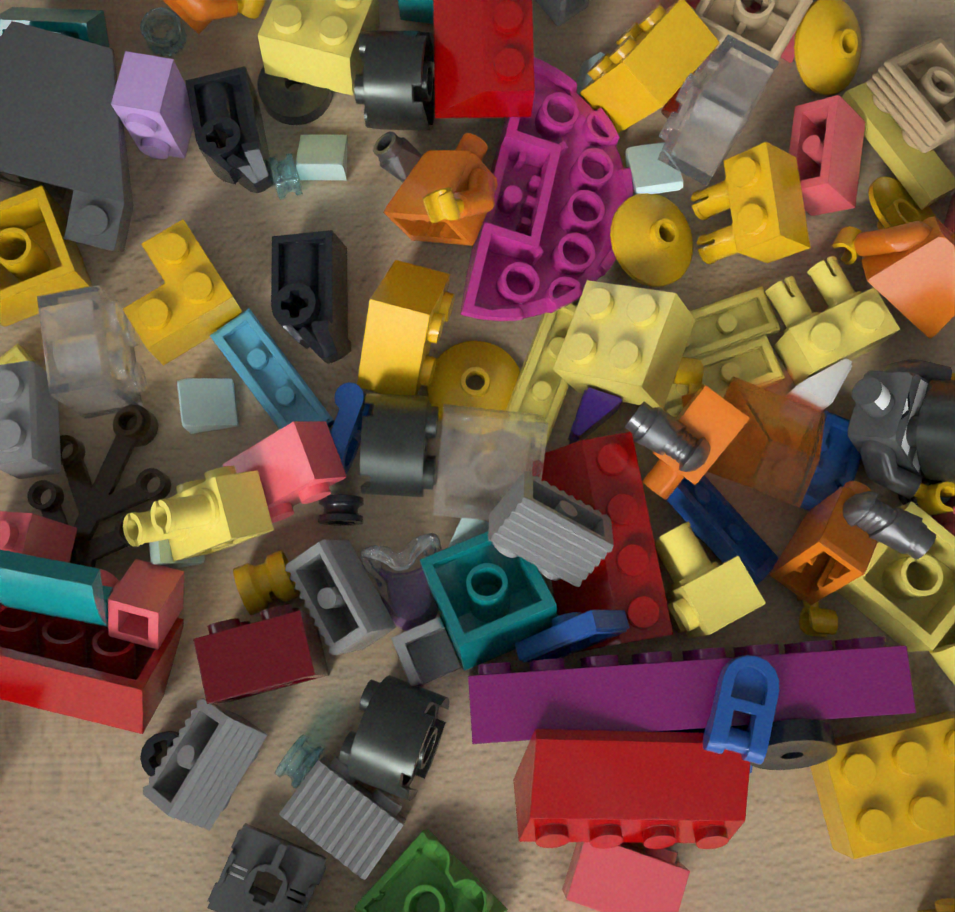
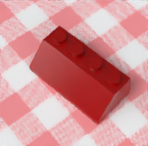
(483, 58)
(608, 478)
(82, 669)
(628, 789)

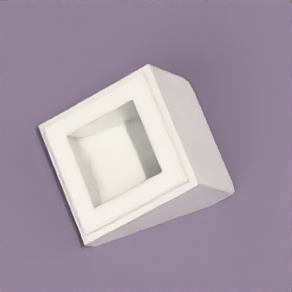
(822, 387)

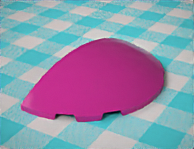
(551, 206)

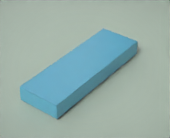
(268, 372)

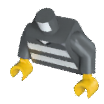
(879, 428)

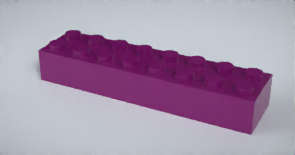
(665, 695)

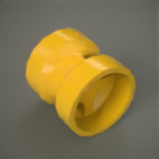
(265, 582)

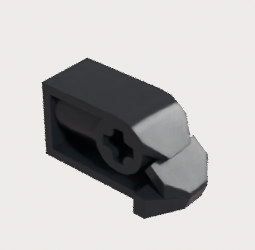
(231, 128)
(312, 273)

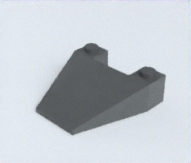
(64, 129)

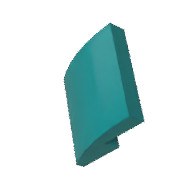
(53, 588)

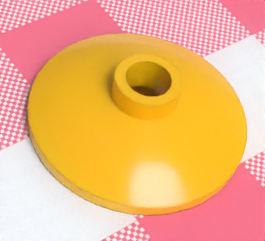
(828, 46)
(894, 204)
(638, 243)
(469, 360)

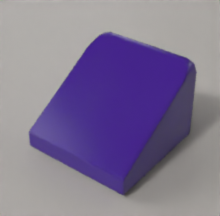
(592, 412)

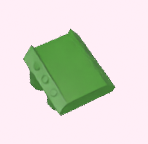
(428, 880)

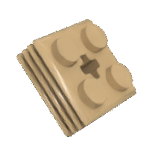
(764, 30)
(919, 93)

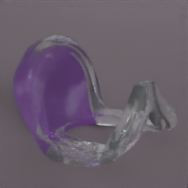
(407, 593)

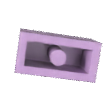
(153, 105)

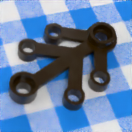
(98, 501)

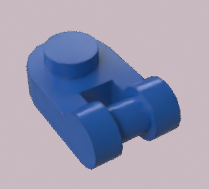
(348, 422)
(749, 687)

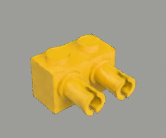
(764, 204)

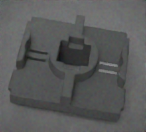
(261, 851)

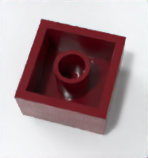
(259, 656)

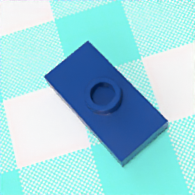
(837, 461)
(572, 634)

